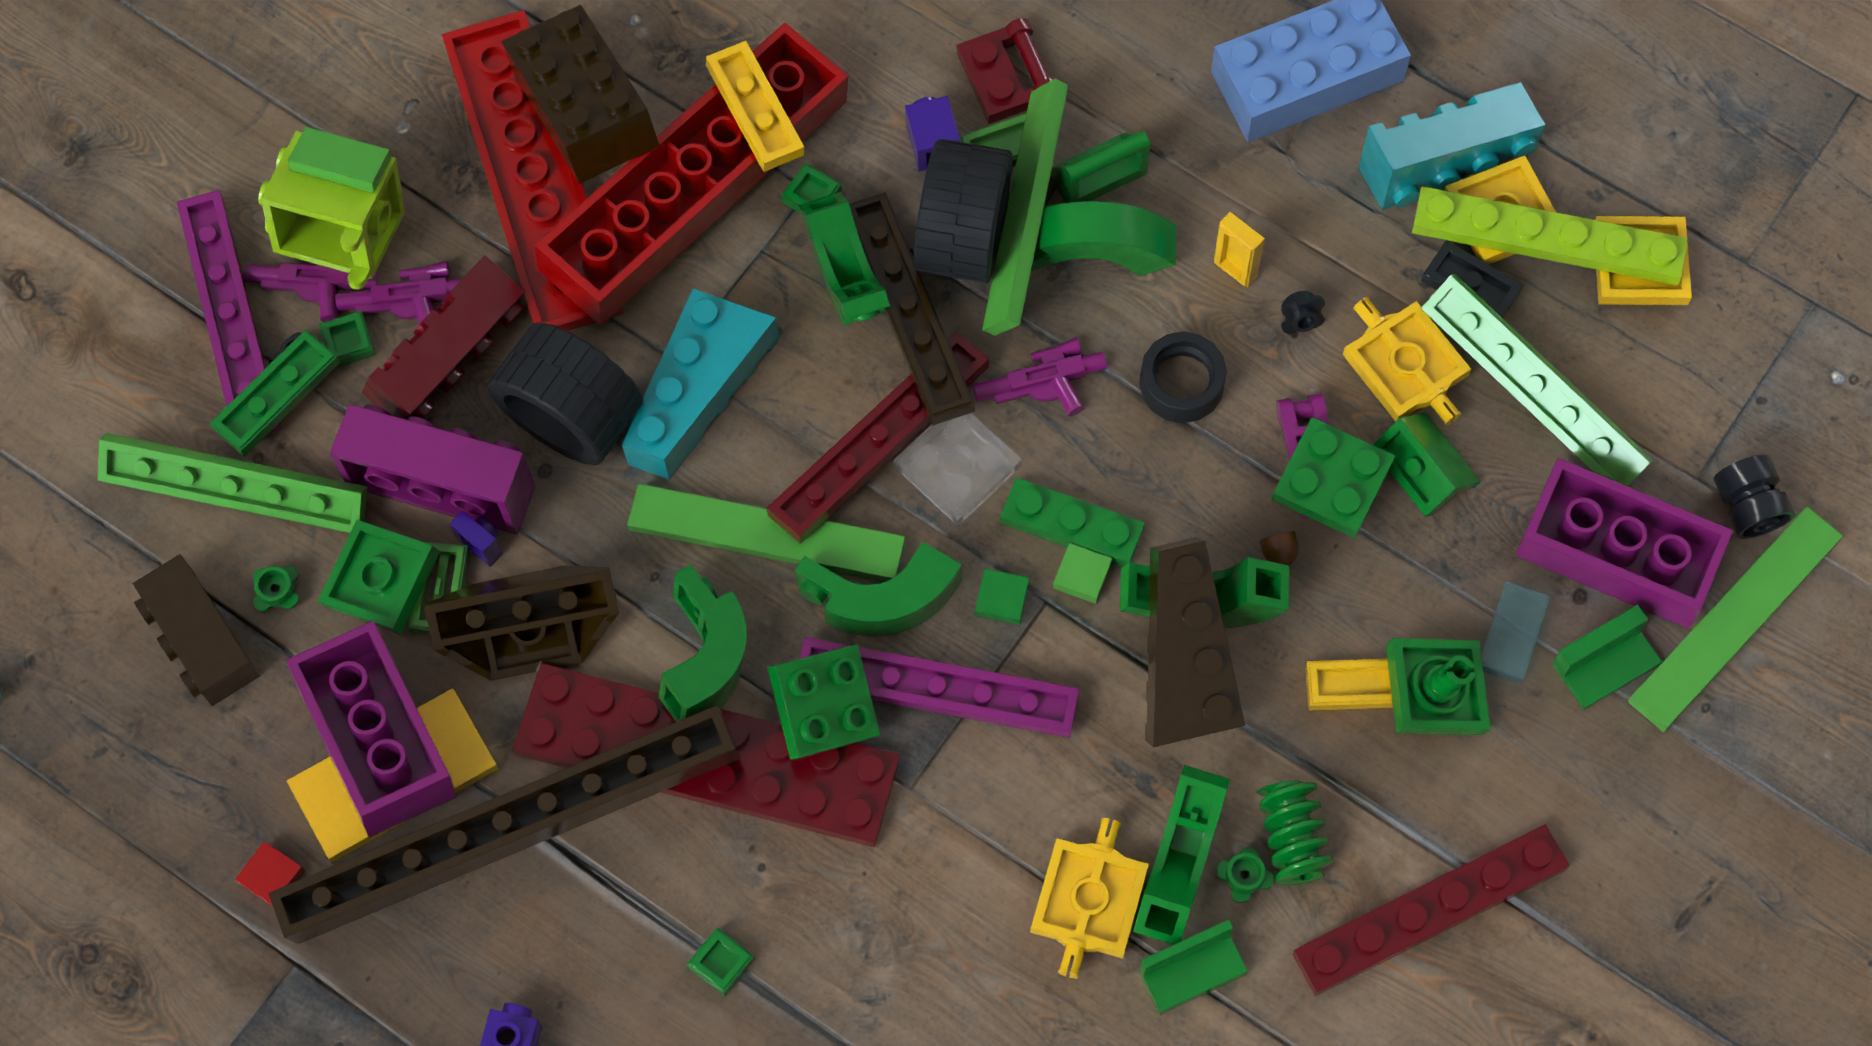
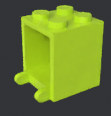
(330, 220)

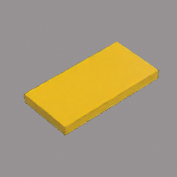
(329, 805)

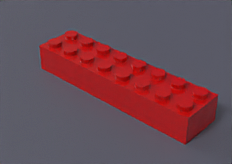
(683, 186)

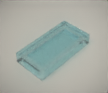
(1513, 632)

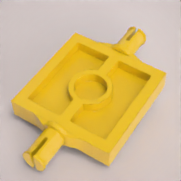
(1406, 361)
(1089, 898)

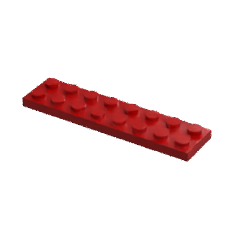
(519, 158)

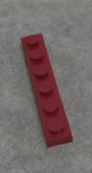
(863, 451)
(1430, 910)

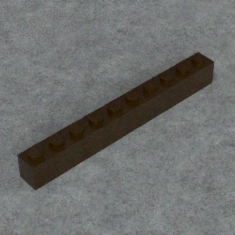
(504, 825)

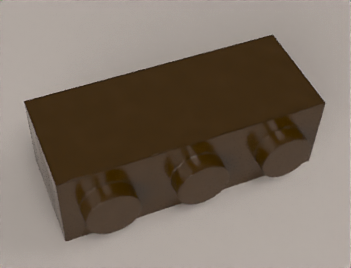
(193, 631)

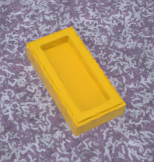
(1238, 249)
(1348, 684)

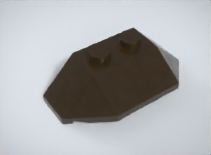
(524, 620)

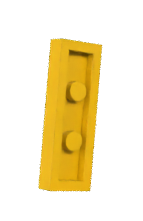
(754, 106)

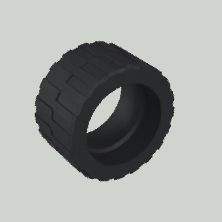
(962, 210)
(565, 393)

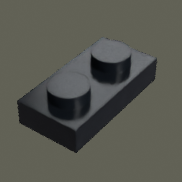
(1487, 282)

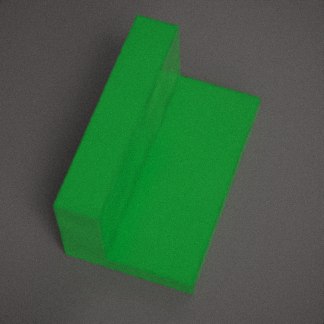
(1425, 462)
(1607, 658)
(1192, 968)

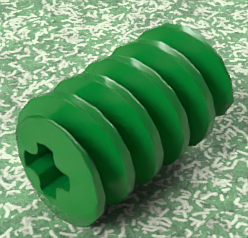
(1293, 832)

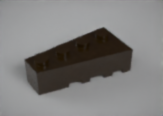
(1189, 665)

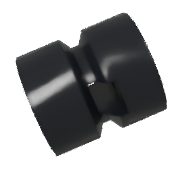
(1752, 492)

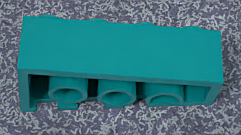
(1448, 144)
(698, 373)

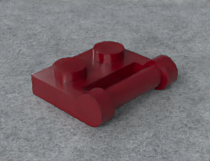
(993, 73)

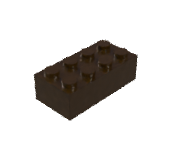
(580, 93)

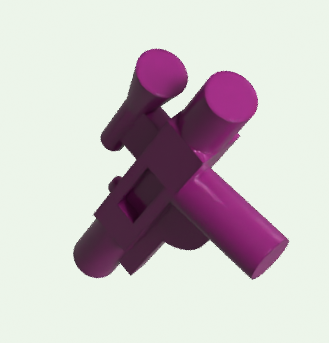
(310, 282)
(403, 299)
(1045, 381)

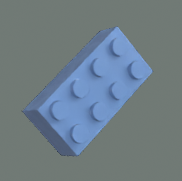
(1309, 64)

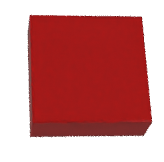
(268, 872)

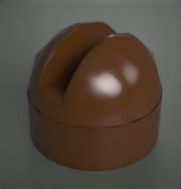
(1280, 548)

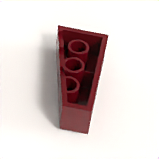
(445, 341)

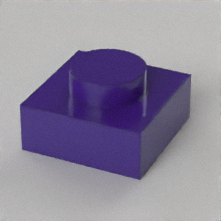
(479, 537)

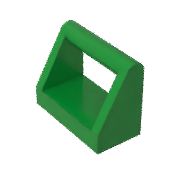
(1103, 167)

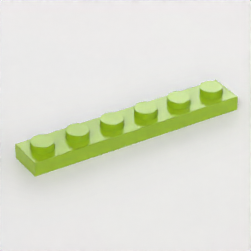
(1550, 235)

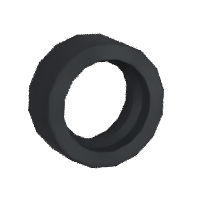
(1191, 346)

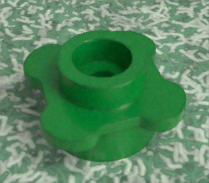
(270, 576)
(1248, 861)

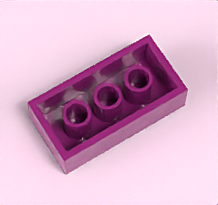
(433, 467)
(1624, 543)
(371, 728)

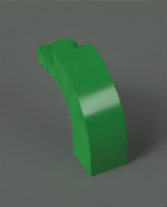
(1106, 232)
(842, 260)
(1245, 592)
(887, 606)
(716, 668)
(1181, 855)

